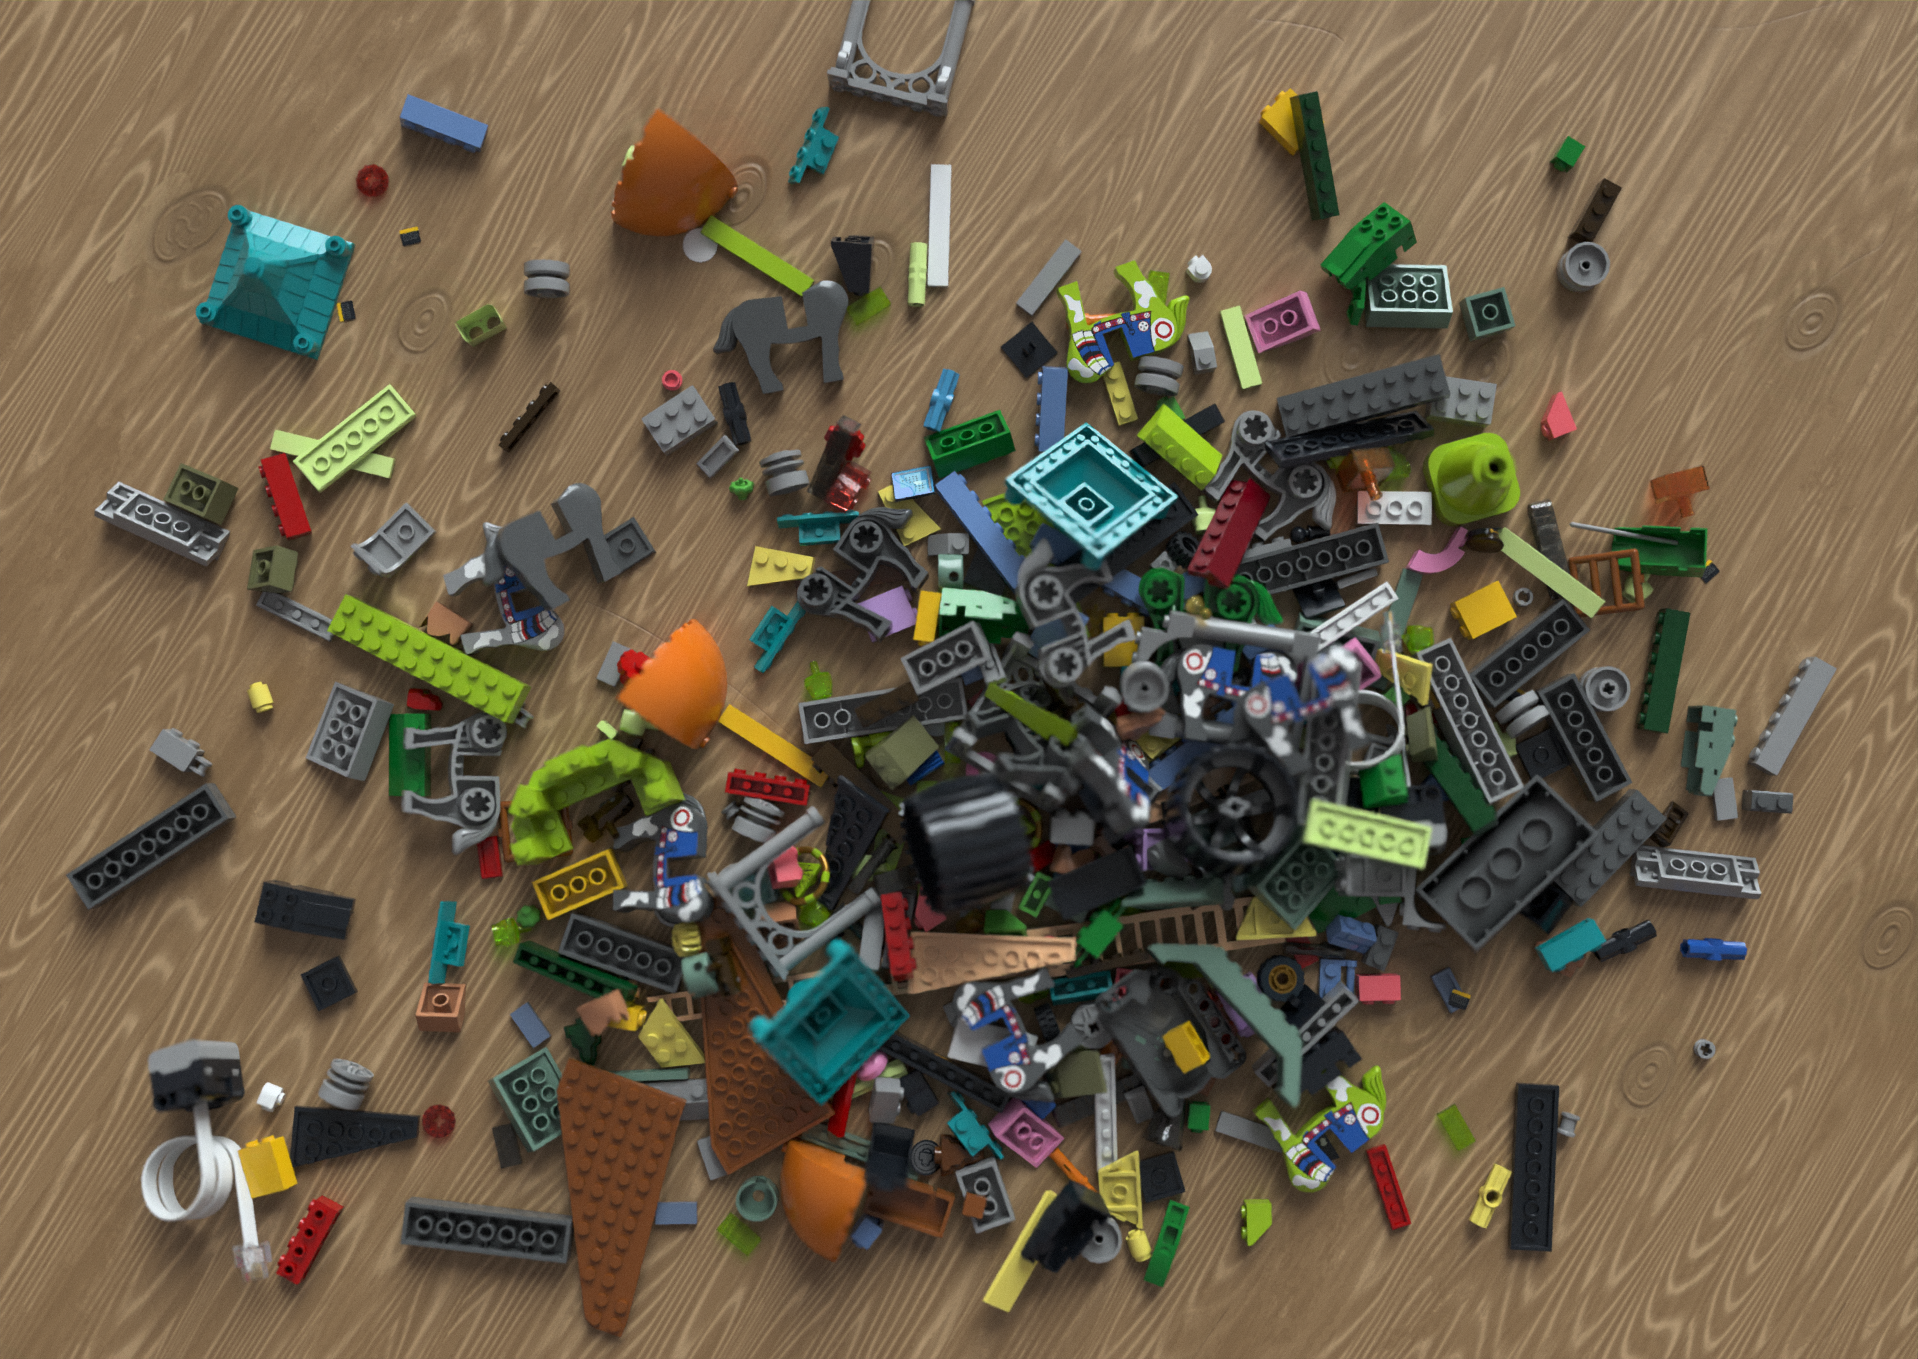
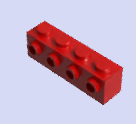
(286, 497)
(768, 788)
(897, 936)
(309, 1239)

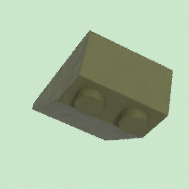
(201, 493)
(901, 752)
(1077, 1075)

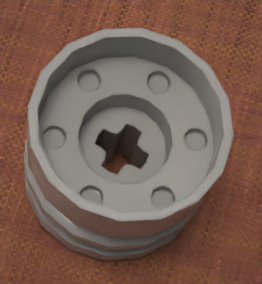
(785, 476)
(758, 819)
(1084, 1015)
(345, 1084)

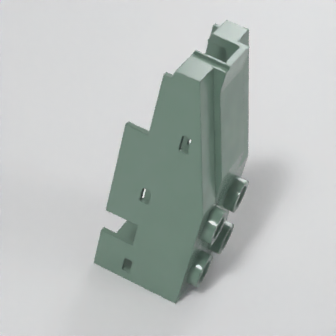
(1713, 748)

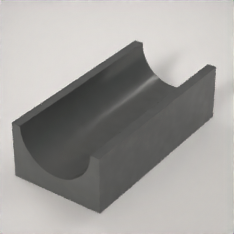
(1508, 864)

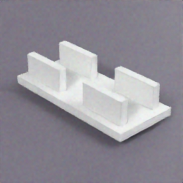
(1395, 508)

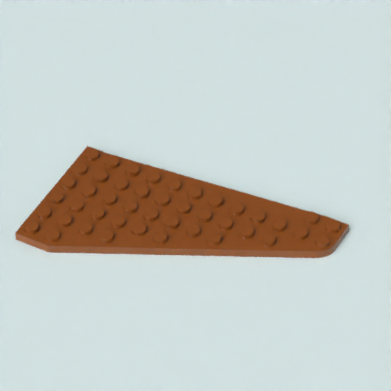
(749, 1093)
(616, 1164)

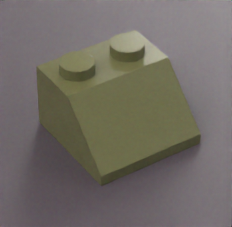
(272, 570)
(1421, 736)

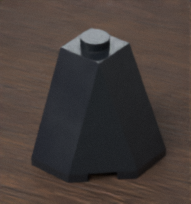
(855, 261)

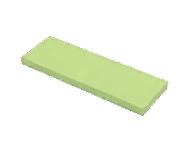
(354, 438)
(1366, 834)

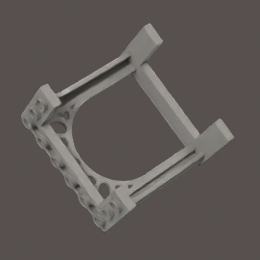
(1014, 658)

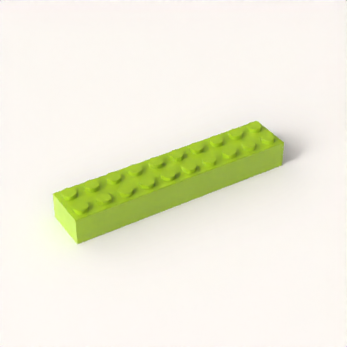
(429, 659)

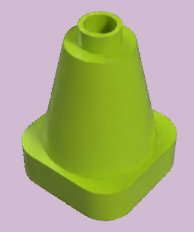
(1461, 481)

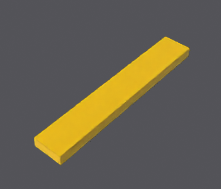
(772, 744)

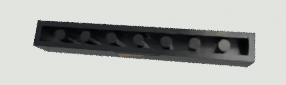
(945, 1071)

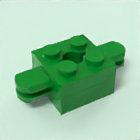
(1099, 932)

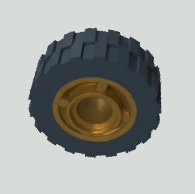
(1268, 977)

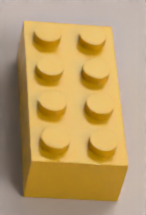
(579, 883)

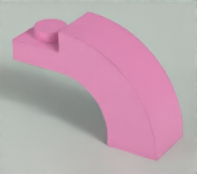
(1432, 563)

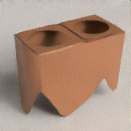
(445, 621)
(1064, 861)
(599, 1012)

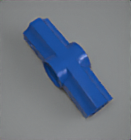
(1713, 949)

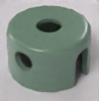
(946, 564)
(697, 978)
(752, 1209)

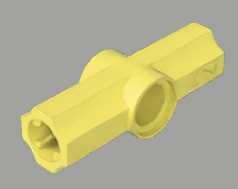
(1485, 1208)

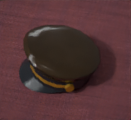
(1485, 540)

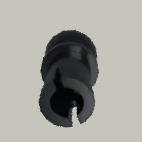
(1298, 533)

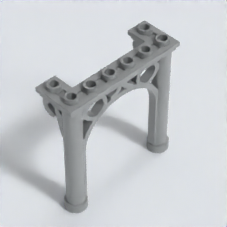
(934, 100)
(815, 938)

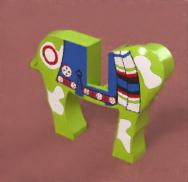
(1144, 330)
(1352, 1117)

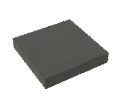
(628, 544)

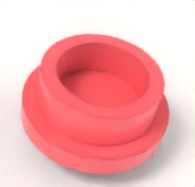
(672, 380)

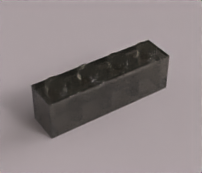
(834, 456)

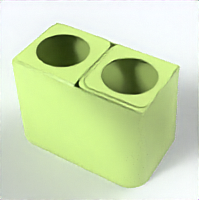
(472, 320)

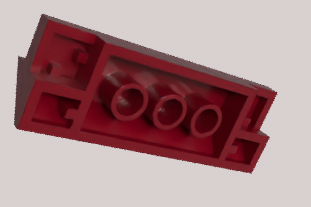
(1229, 533)

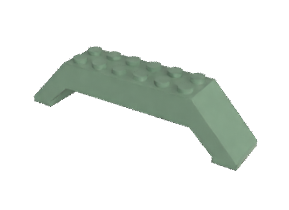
(1248, 1004)

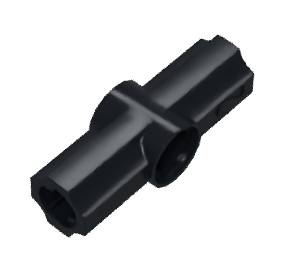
(734, 414)
(1625, 940)

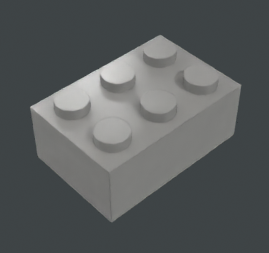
(1468, 403)
(679, 420)
(1071, 826)
(986, 1180)

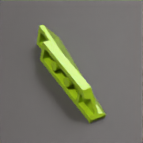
(1032, 716)

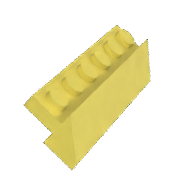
(1016, 1269)

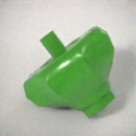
(741, 488)
(528, 916)

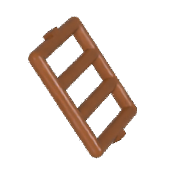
(1613, 557)
(503, 832)

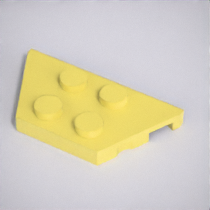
(1264, 924)
(668, 1039)
(1122, 1188)

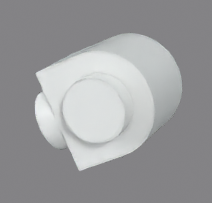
(1199, 269)
(271, 1097)

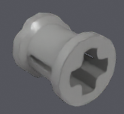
(1568, 1124)

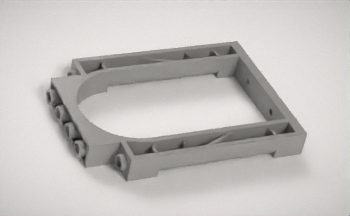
(1188, 625)

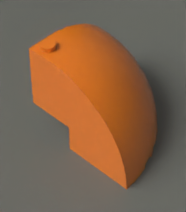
(670, 182)
(682, 686)
(819, 1195)

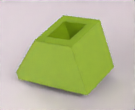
(1257, 1219)

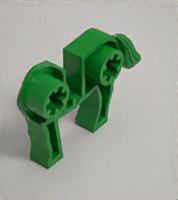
(1164, 591)

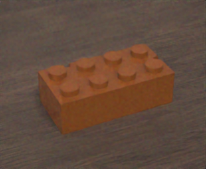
(914, 1208)

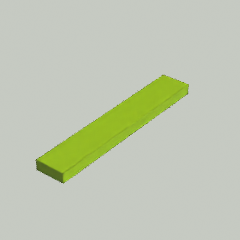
(756, 256)

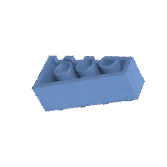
(443, 124)
(1052, 406)

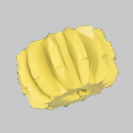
(686, 939)

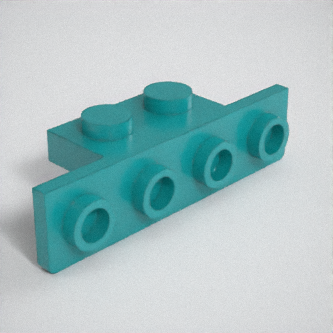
(816, 148)
(817, 528)
(773, 632)
(449, 943)
(969, 1131)

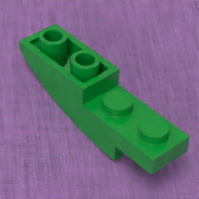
(1166, 1243)

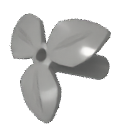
(1388, 741)

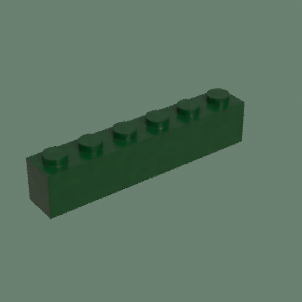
(1314, 155)
(1663, 670)
(1460, 790)
(572, 972)

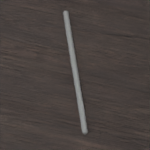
(1624, 533)

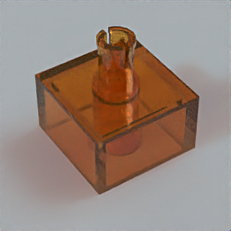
(1365, 470)
(1680, 487)

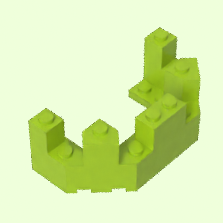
(575, 778)

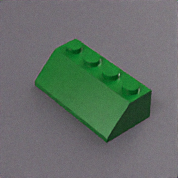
(970, 444)
(408, 767)

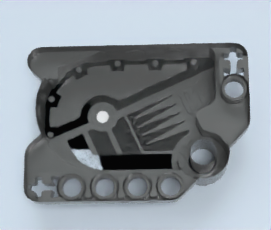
(1151, 1013)

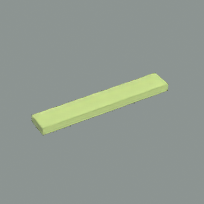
(297, 444)
(1550, 573)

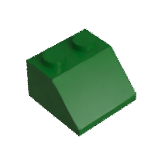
(1384, 783)

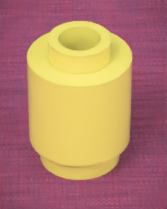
(260, 697)
(1138, 1245)

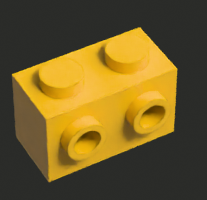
(1186, 1047)

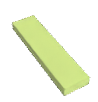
(1240, 347)

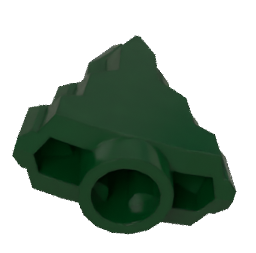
(583, 1041)

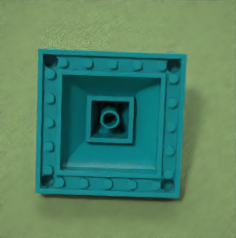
(276, 283)
(1090, 492)
(831, 1023)

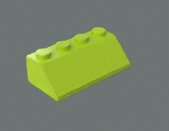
(1181, 447)

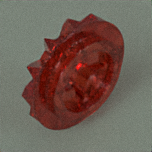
(377, 187)
(432, 1127)

